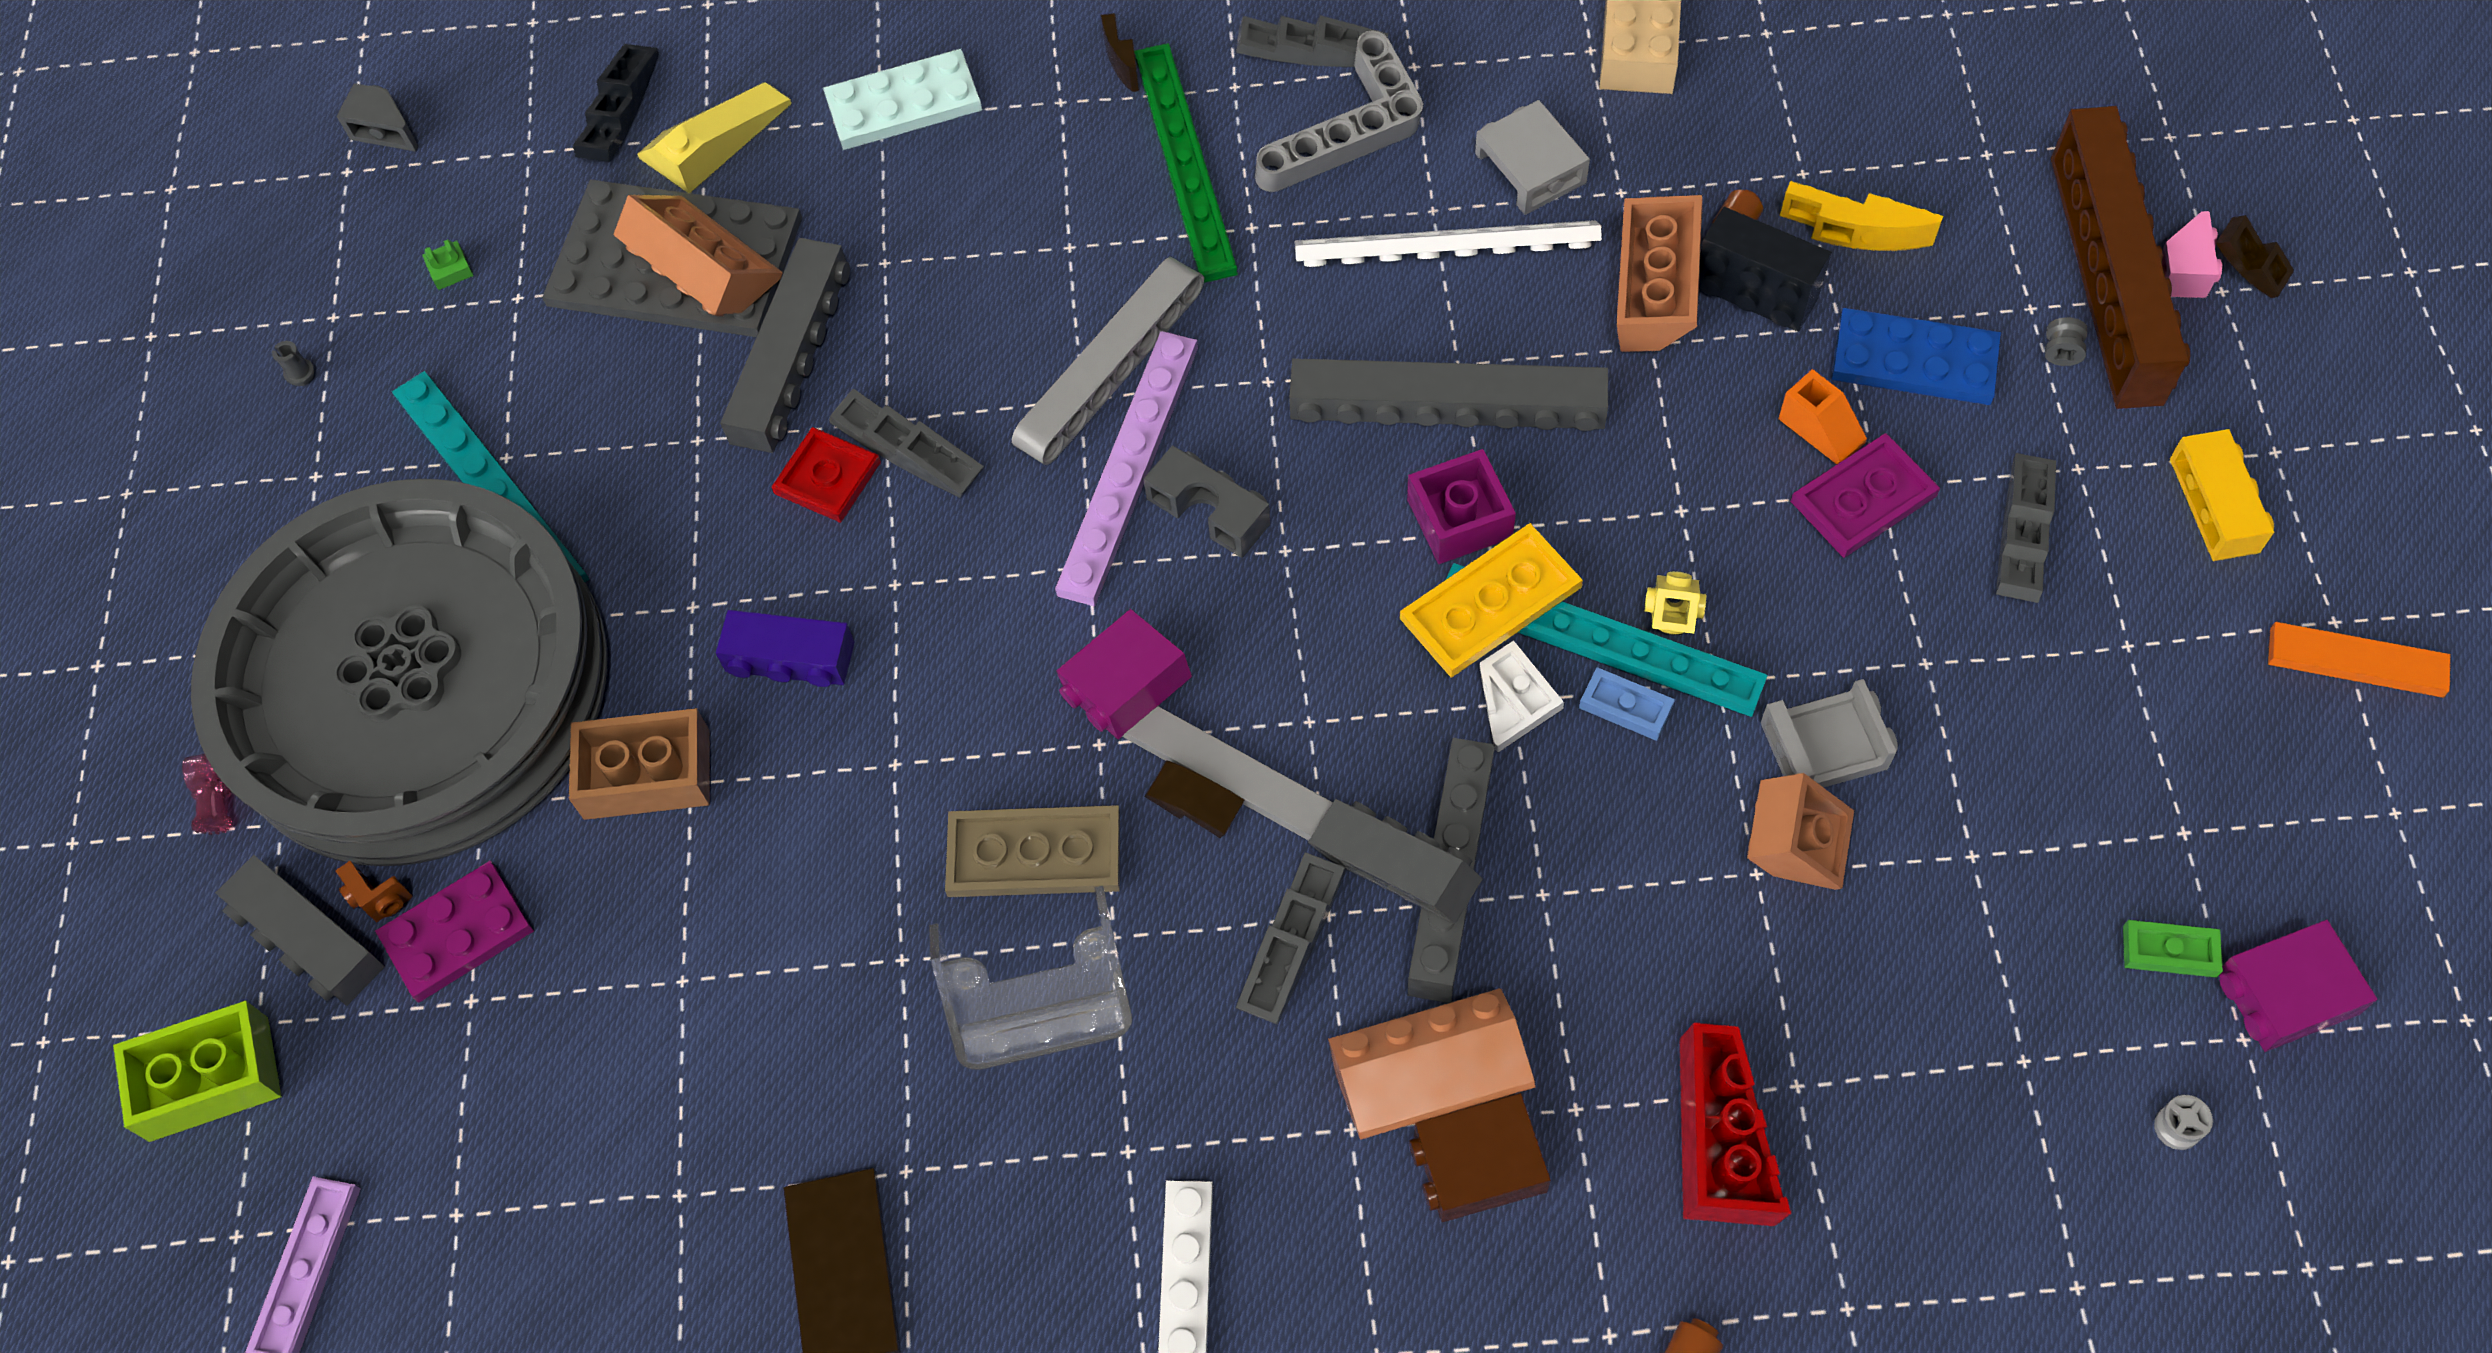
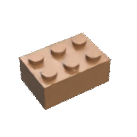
(639, 764)

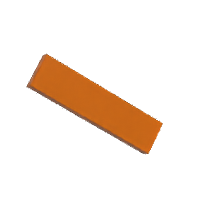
(2359, 659)

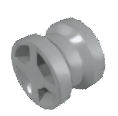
(2191, 1114)

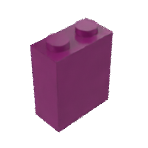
(1123, 674)
(2295, 986)

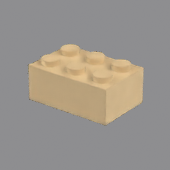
(1640, 45)

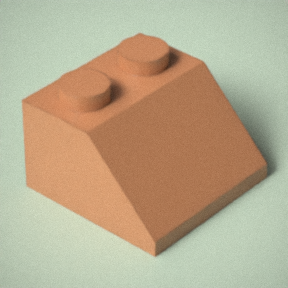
(1800, 831)

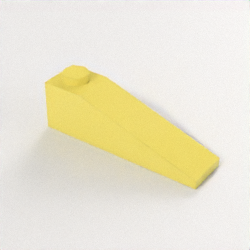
(706, 141)

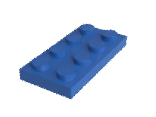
(1916, 356)

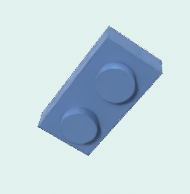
(1626, 703)

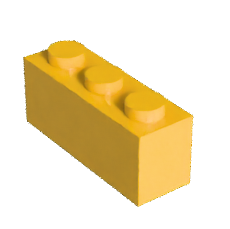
(2222, 495)

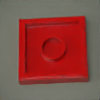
(826, 474)

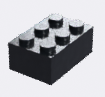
(1762, 269)

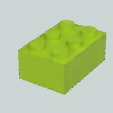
(196, 1071)

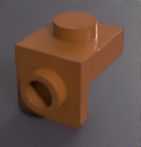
(376, 902)

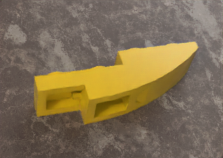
(1875, 225)

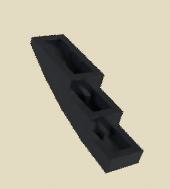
(618, 102)

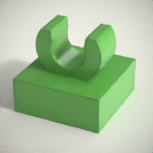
(447, 264)

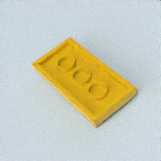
(1490, 600)

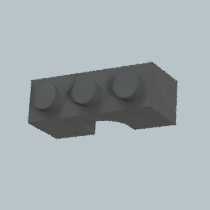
(1184, 480)

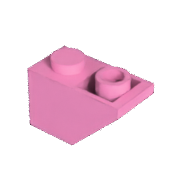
(2192, 259)

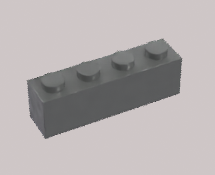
(1396, 860)
(300, 930)

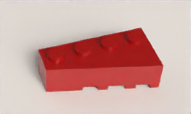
(1724, 1141)

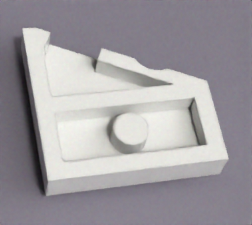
(1515, 695)

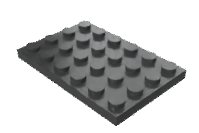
(606, 279)

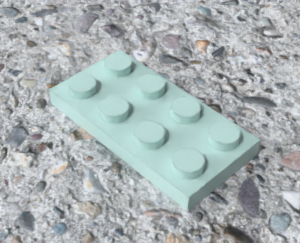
(902, 99)

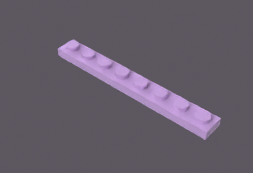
(1125, 469)

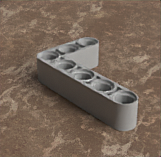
(1351, 125)

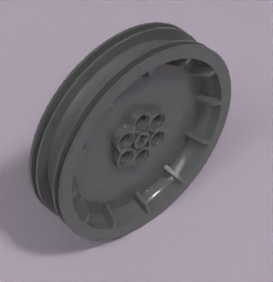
(426, 774)

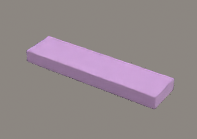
(304, 1267)

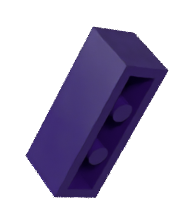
(785, 648)

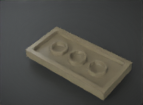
(1033, 851)

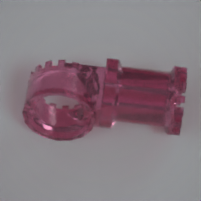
(209, 794)

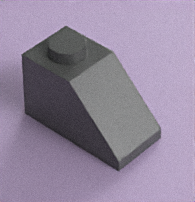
(374, 118)

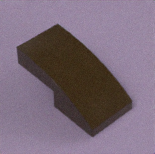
(1120, 53)
(2258, 263)
(1194, 796)

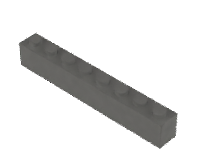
(1449, 394)

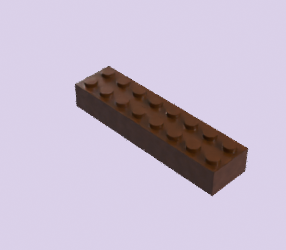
(2119, 258)

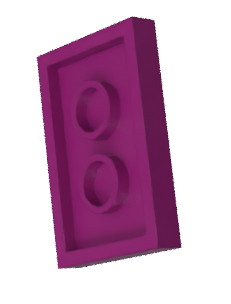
(1865, 495)
(454, 931)

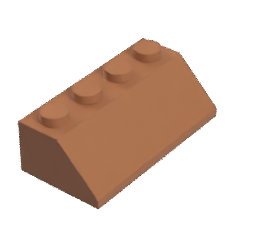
(695, 253)
(1659, 271)
(1431, 1063)

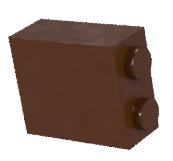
(1479, 1158)

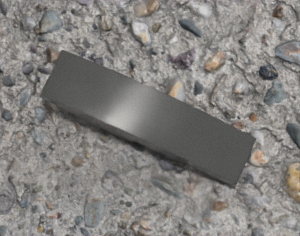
(1300, 42)
(906, 444)
(2026, 527)
(1291, 939)

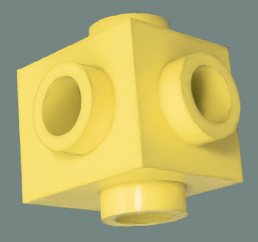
(1679, 616)

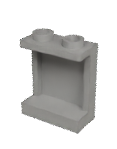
(1534, 155)
(1831, 736)

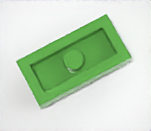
(2172, 948)

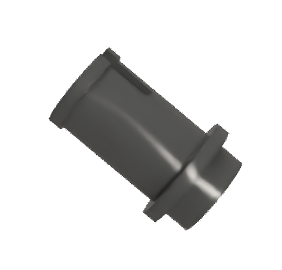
(295, 368)

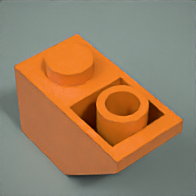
(1822, 417)

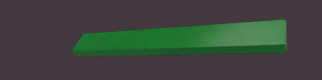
(1185, 163)

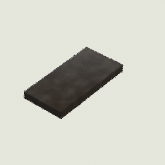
(841, 1265)

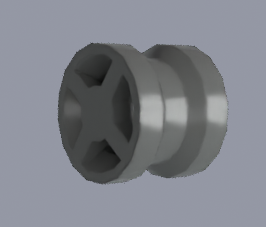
(2066, 341)

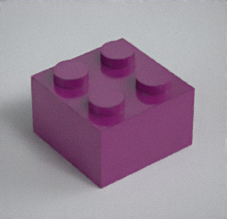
(1460, 506)

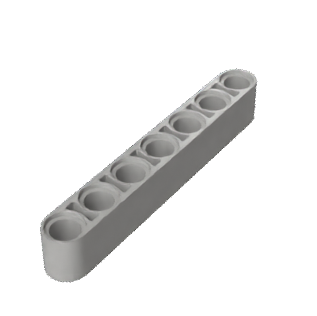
(1107, 361)

